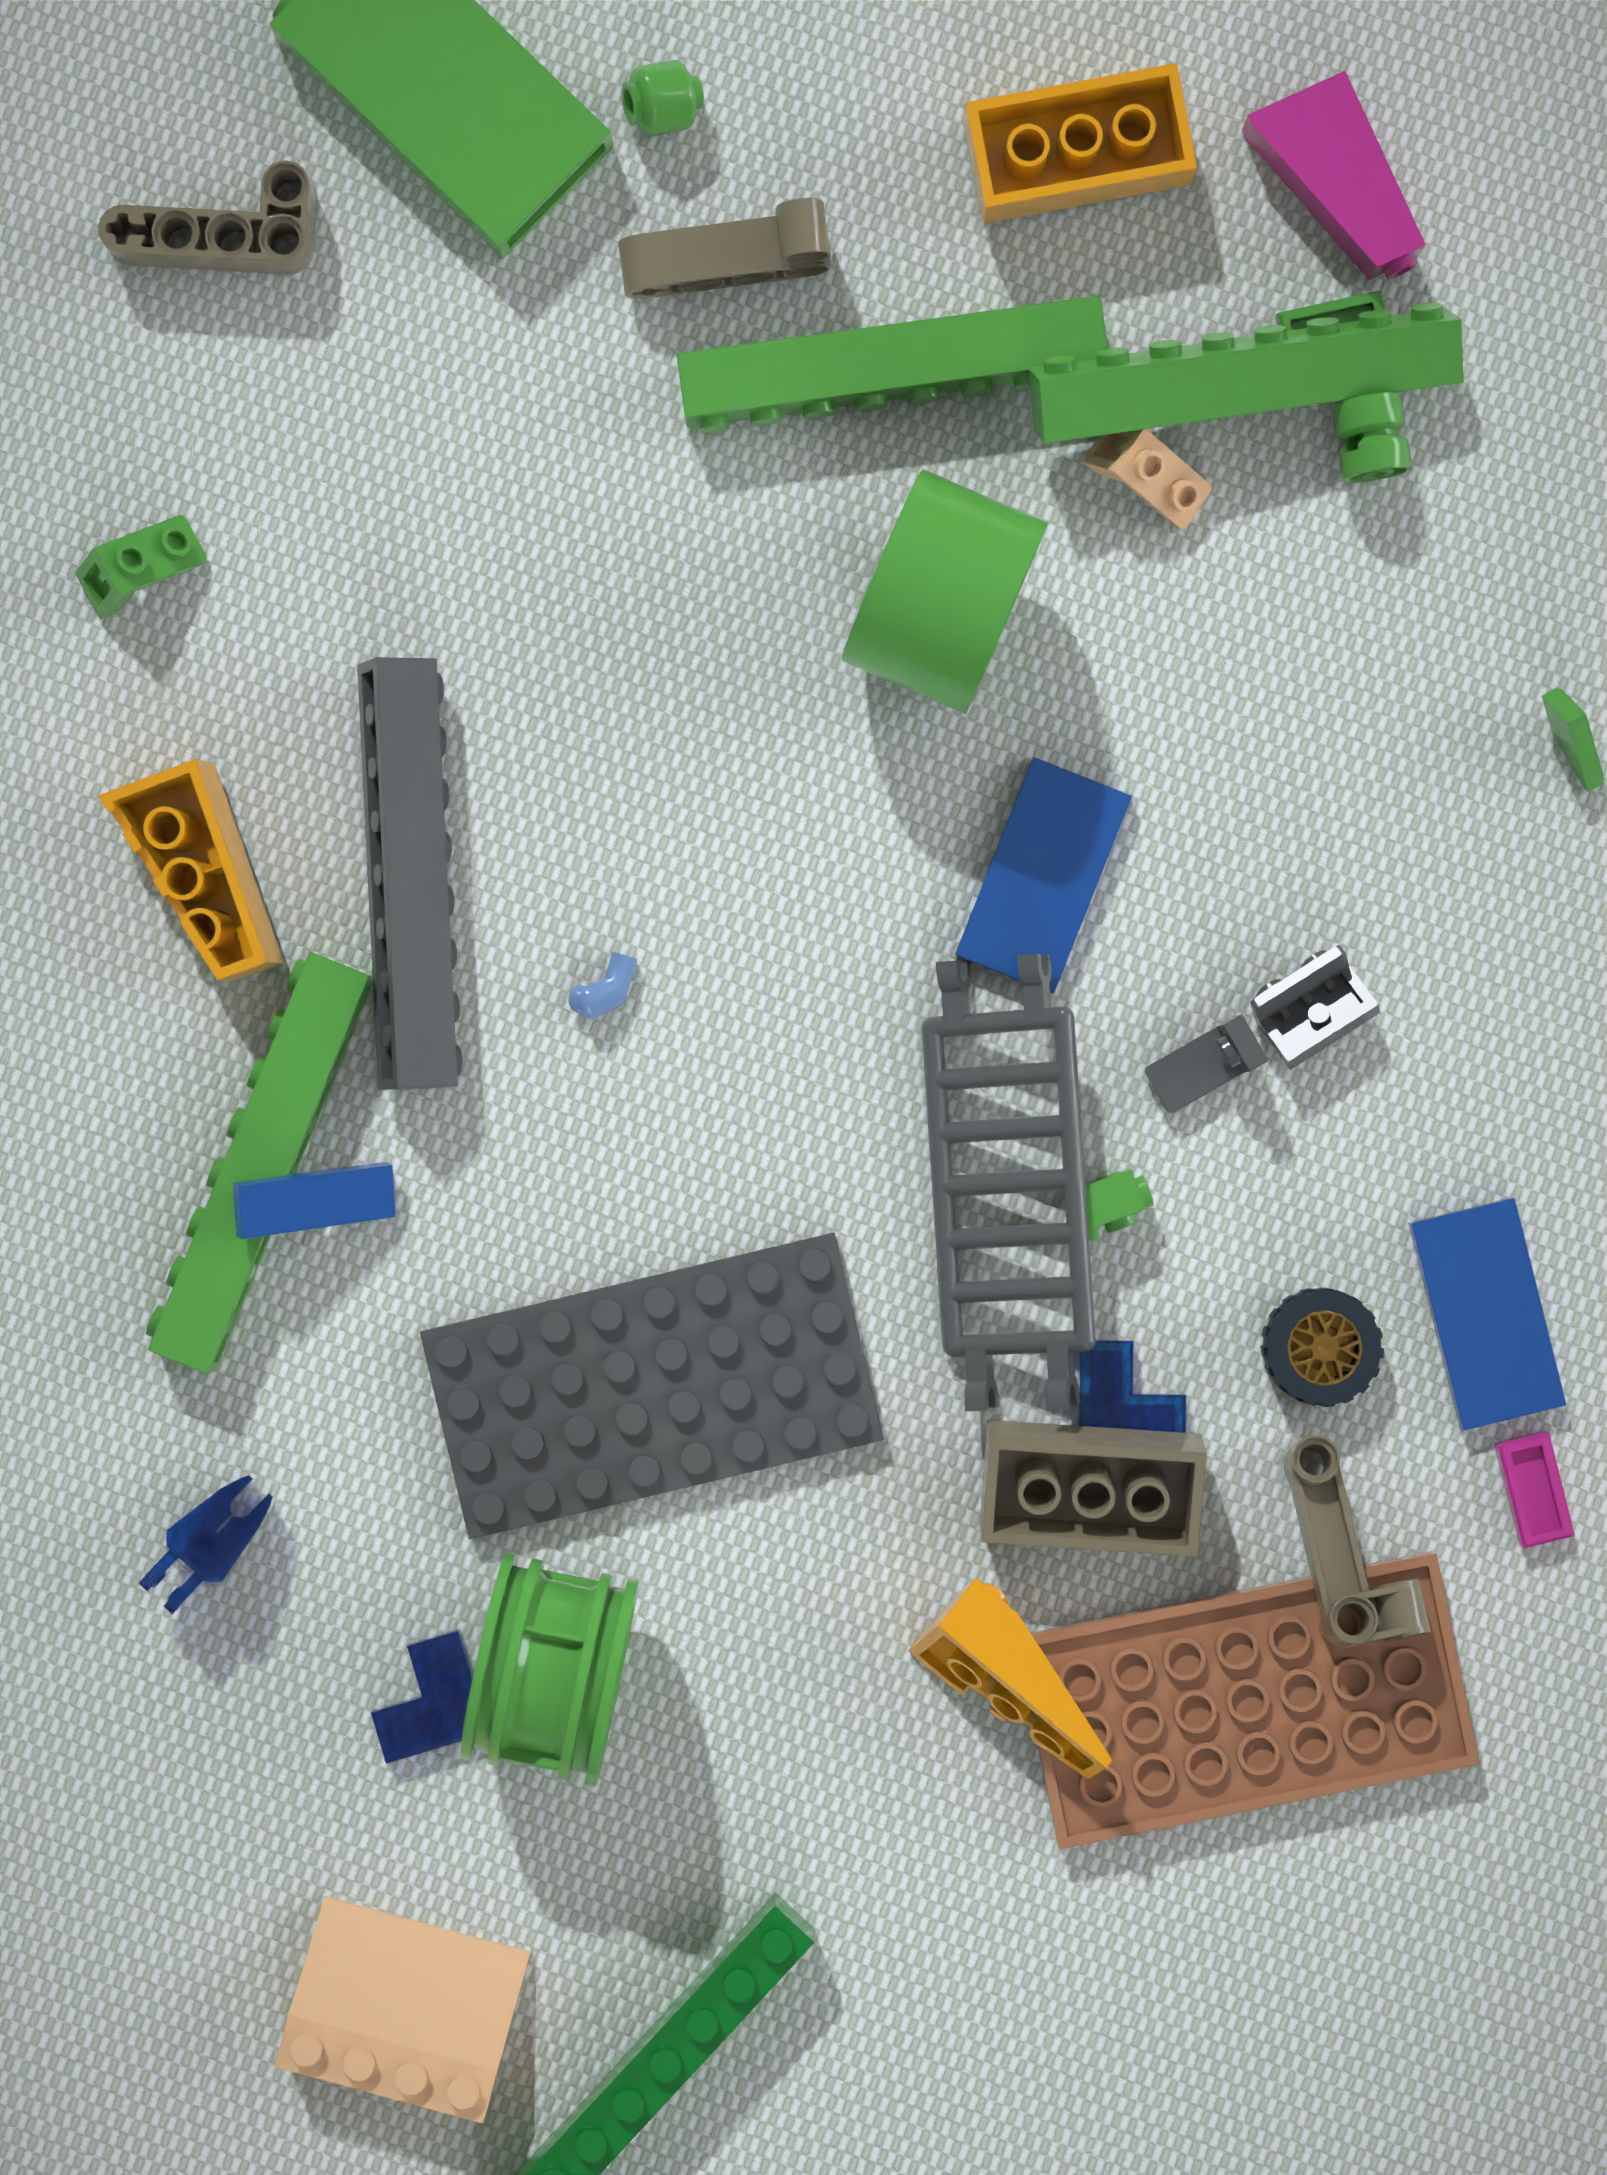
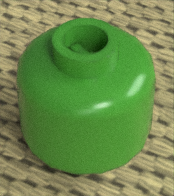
(662, 98)

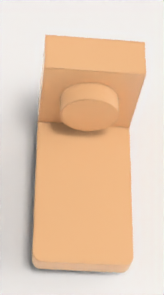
(1151, 473)

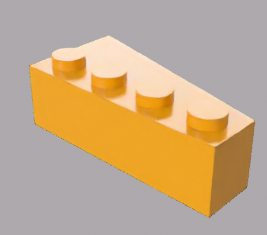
(199, 864)

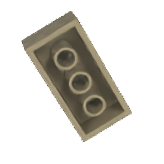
(1092, 1488)

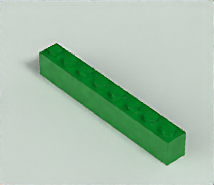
(676, 2044)

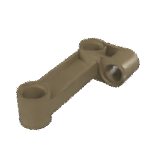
(1335, 1559)

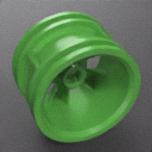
(548, 1669)

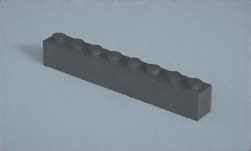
(408, 873)

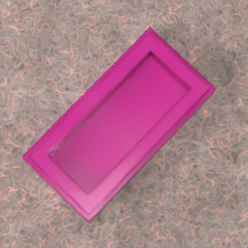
(1534, 1489)

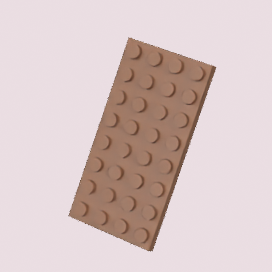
(1251, 1706)

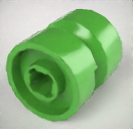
(1372, 437)

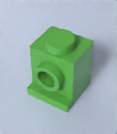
(1115, 1200)

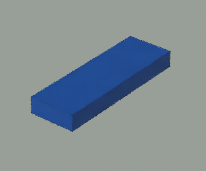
(313, 1200)

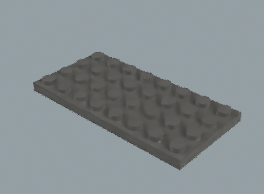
(651, 1385)

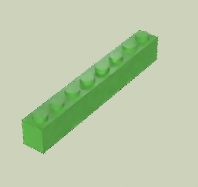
(884, 363)
(1245, 373)
(265, 1144)

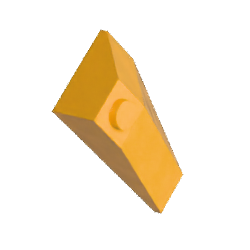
(988, 1648)

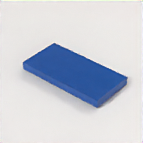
(1043, 871)
(1487, 1314)

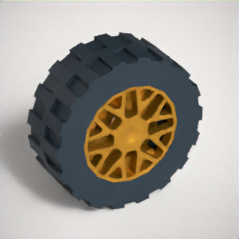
(1322, 1346)

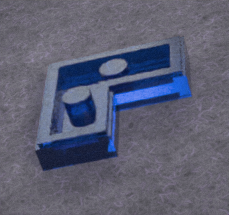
(1108, 1393)
(440, 1711)

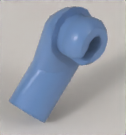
(607, 993)

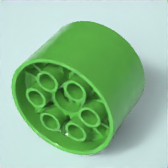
(943, 591)

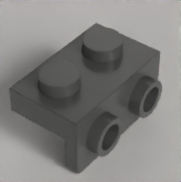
(1313, 1006)

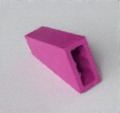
(1338, 171)

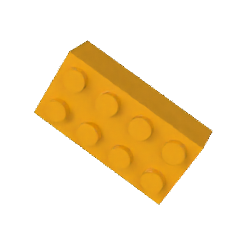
(1079, 143)

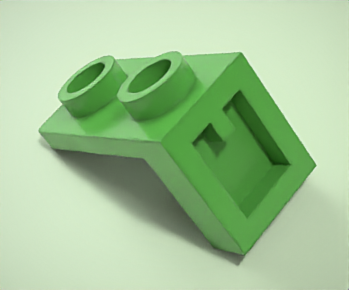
(137, 561)

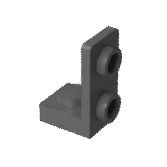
(1205, 1064)

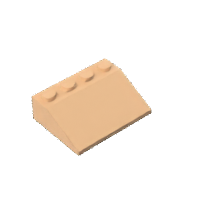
(403, 2009)

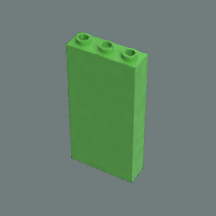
(452, 104)

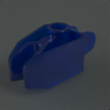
(207, 1542)

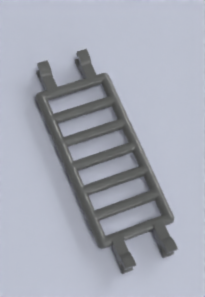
(954, 983)

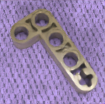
(211, 226)
(728, 253)

